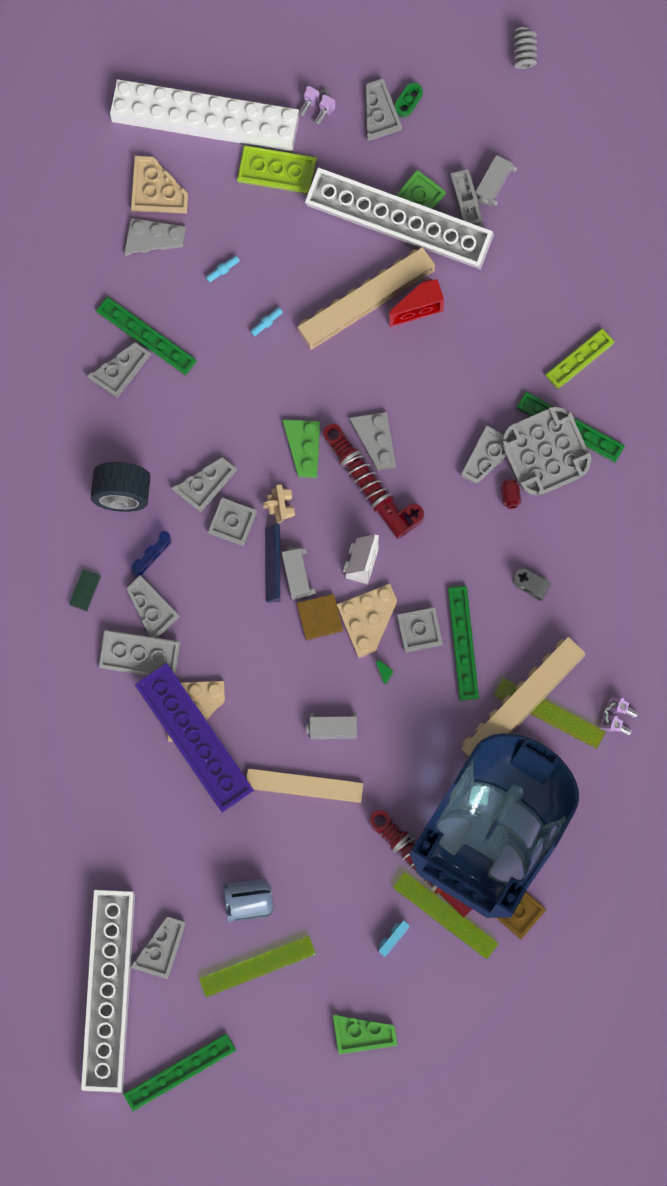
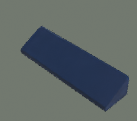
(272, 563)

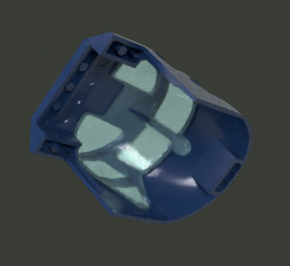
(497, 824)

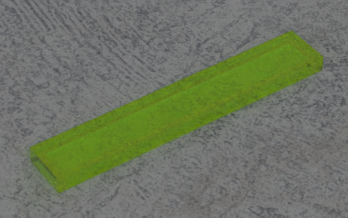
(558, 718)
(445, 916)
(257, 966)

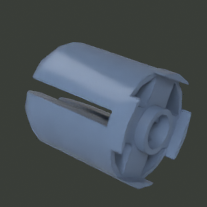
(248, 899)

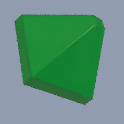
(384, 671)

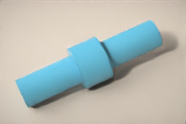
(222, 269)
(266, 321)

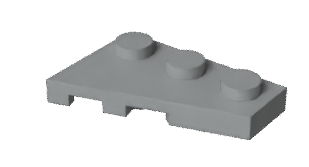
(381, 113)
(149, 236)
(120, 371)
(376, 438)
(485, 456)
(205, 485)
(152, 608)
(161, 951)

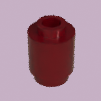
(510, 494)

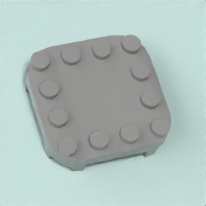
(546, 451)

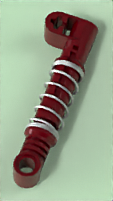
(372, 487)
(401, 842)

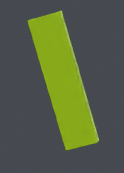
(579, 358)

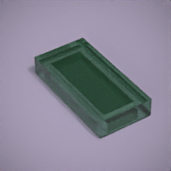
(85, 590)

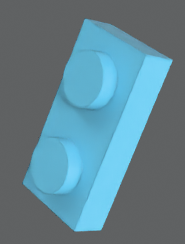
(387, 944)

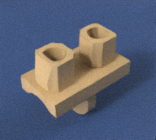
(276, 504)

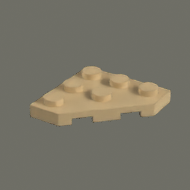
(156, 189)
(368, 618)
(206, 696)

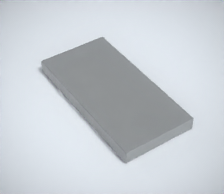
(137, 653)

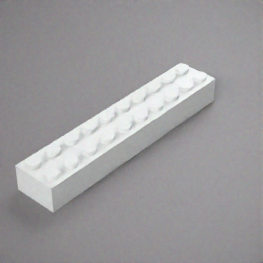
(204, 115)
(399, 218)
(108, 991)

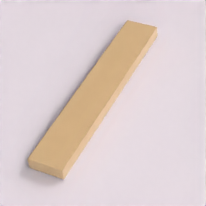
(305, 785)

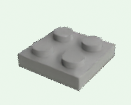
(232, 522)
(420, 630)

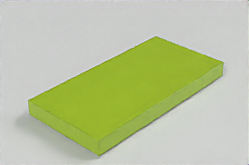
(276, 169)

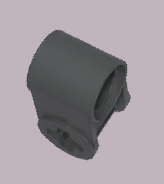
(533, 585)

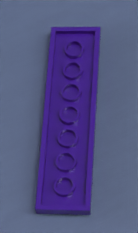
(194, 737)

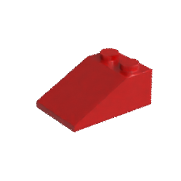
(419, 303)

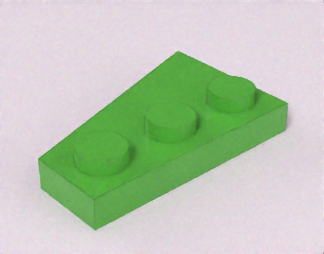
(304, 445)
(362, 1035)

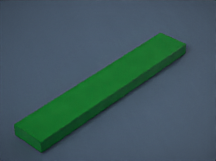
(146, 336)
(592, 438)
(463, 643)
(179, 1072)

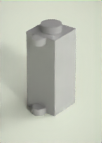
(493, 181)
(296, 573)
(332, 727)

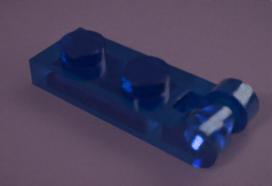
(151, 554)

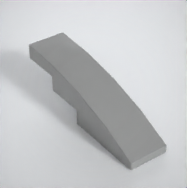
(466, 197)

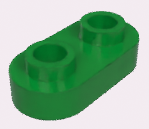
(407, 100)

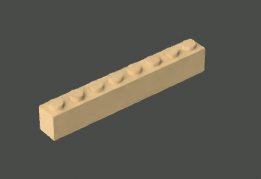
(366, 298)
(528, 693)

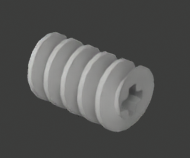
(525, 48)

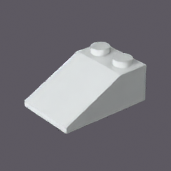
(362, 558)

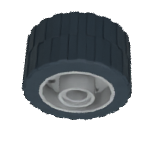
(120, 486)

